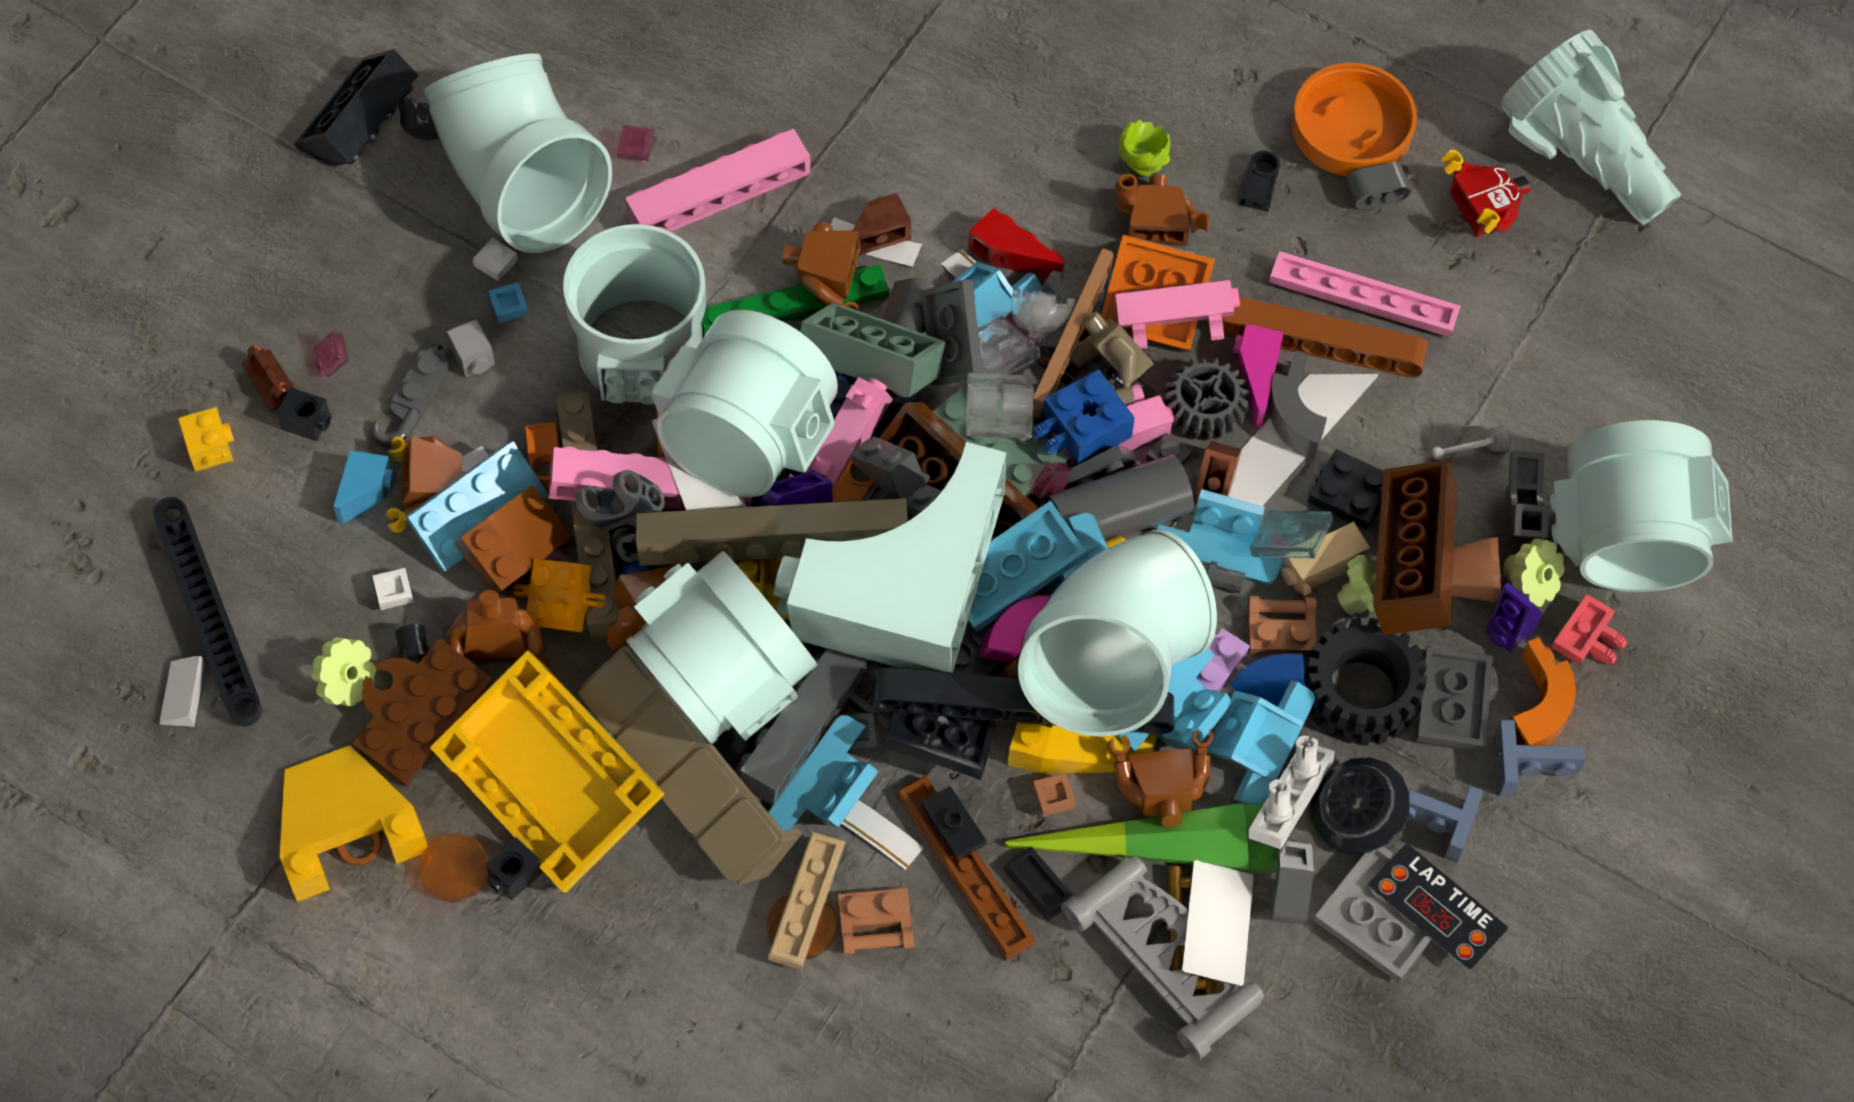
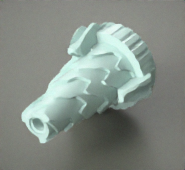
(1578, 105)

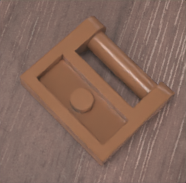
(1281, 636)
(875, 911)

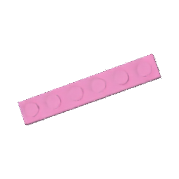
(1364, 294)

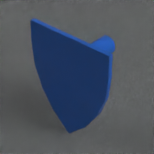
(1270, 676)

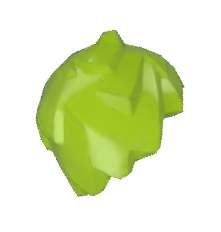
(1144, 147)

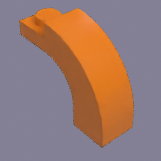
(1558, 691)

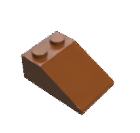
(511, 538)

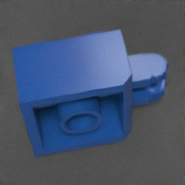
(1085, 419)

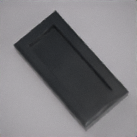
(1038, 883)

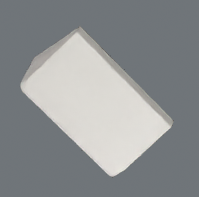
(183, 692)

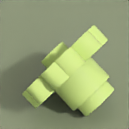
(1536, 570)
(1359, 591)
(342, 671)

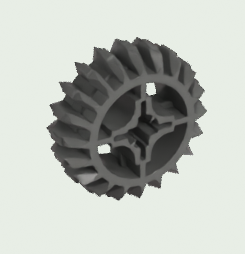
(1214, 413)

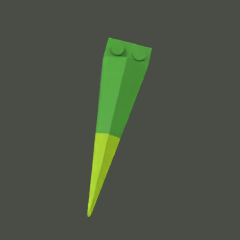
(1204, 835)

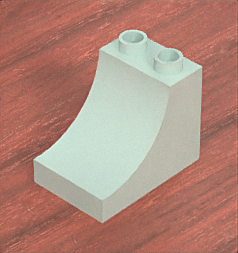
(908, 589)

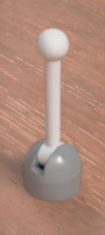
(1495, 440)

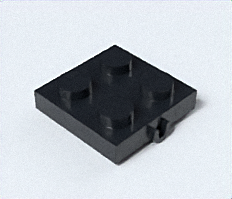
(1348, 489)

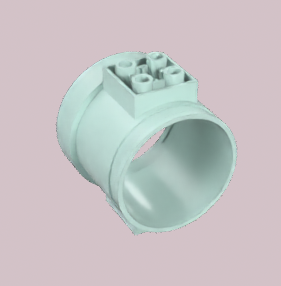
(624, 267)
(745, 403)
(1642, 506)
(719, 648)

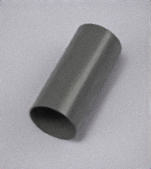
(1131, 498)

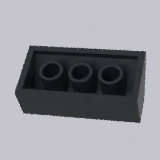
(358, 108)

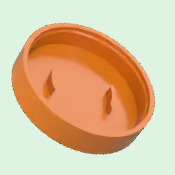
(1353, 118)

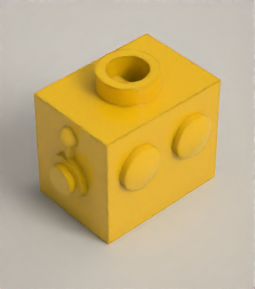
(206, 438)

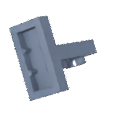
(1531, 759)
(1446, 818)

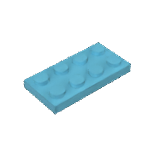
(470, 501)
(1024, 562)

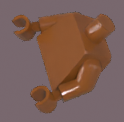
(495, 630)
(1163, 780)

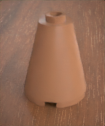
(1477, 571)

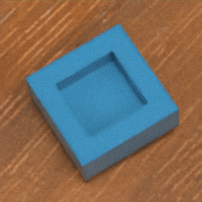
(508, 302)

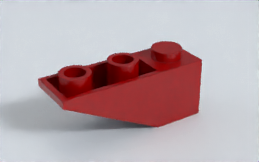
(1012, 248)

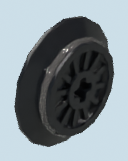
(1380, 812)

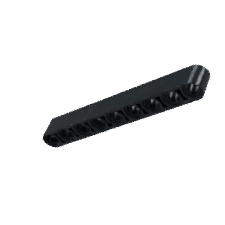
(974, 698)

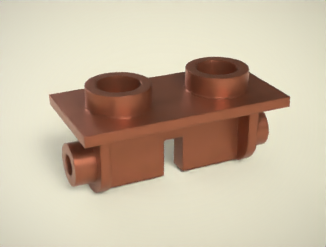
(267, 376)

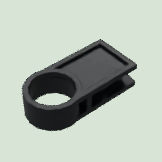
(1258, 185)

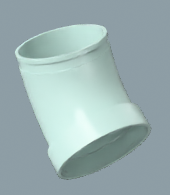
(519, 153)
(1112, 633)

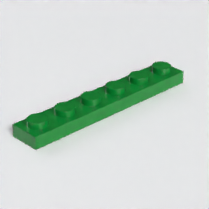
(798, 303)

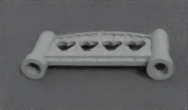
(1105, 905)

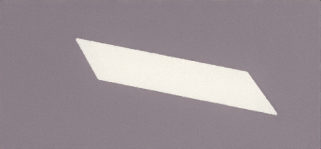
(1268, 460)

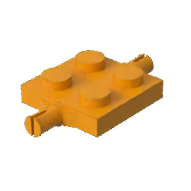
(559, 594)

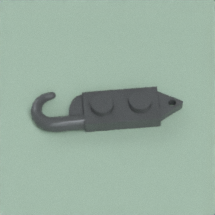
(416, 391)

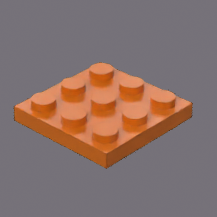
(1152, 266)

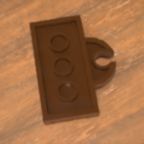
(417, 708)

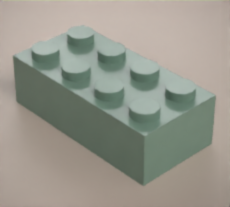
(875, 348)
(1023, 456)

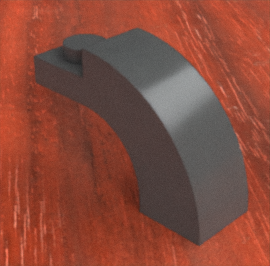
(1290, 417)
(1524, 496)

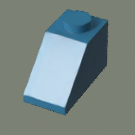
(362, 484)

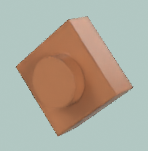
(1054, 794)

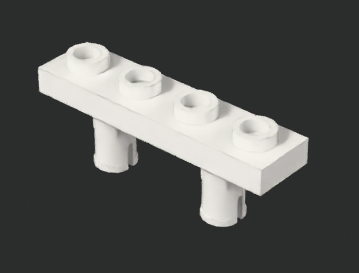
(1291, 793)

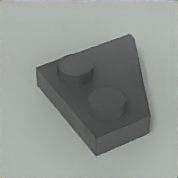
(1100, 465)

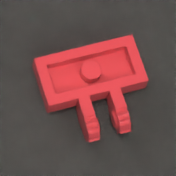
(1584, 629)

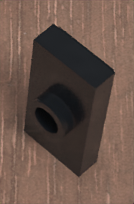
(953, 823)

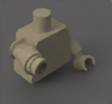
(1115, 348)

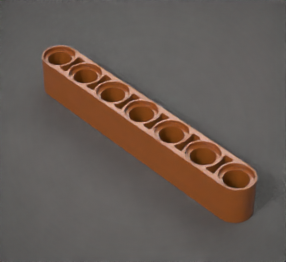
(1332, 337)

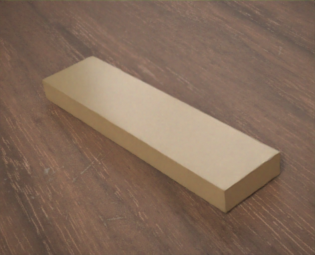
(806, 901)

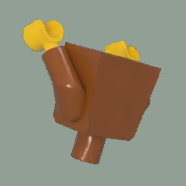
(426, 470)

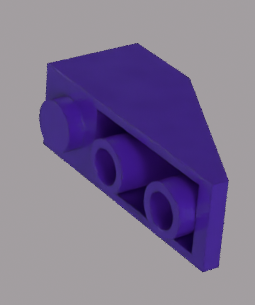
(1512, 619)

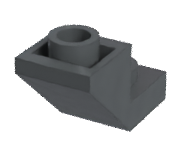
(1293, 883)

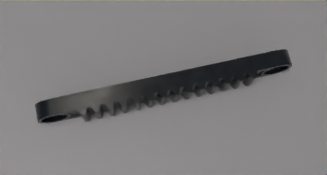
(207, 611)

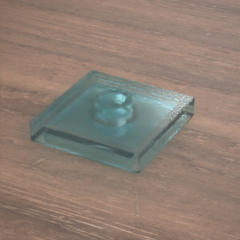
(1291, 534)

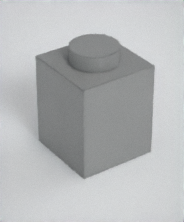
(471, 348)

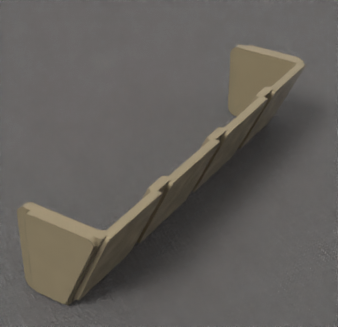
(687, 768)

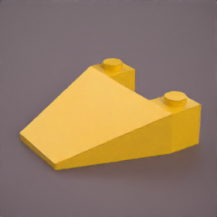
(1062, 751)
(336, 803)

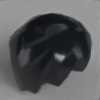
(416, 119)

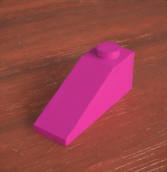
(1256, 364)

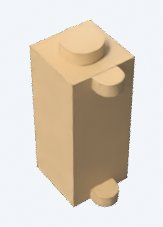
(1329, 562)

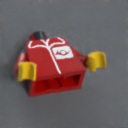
(1485, 194)

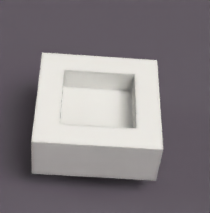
(495, 259)
(393, 589)

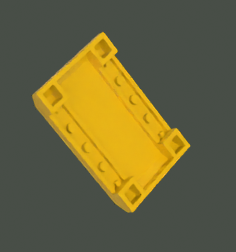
(548, 770)

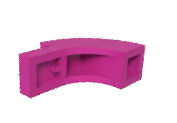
(1006, 634)

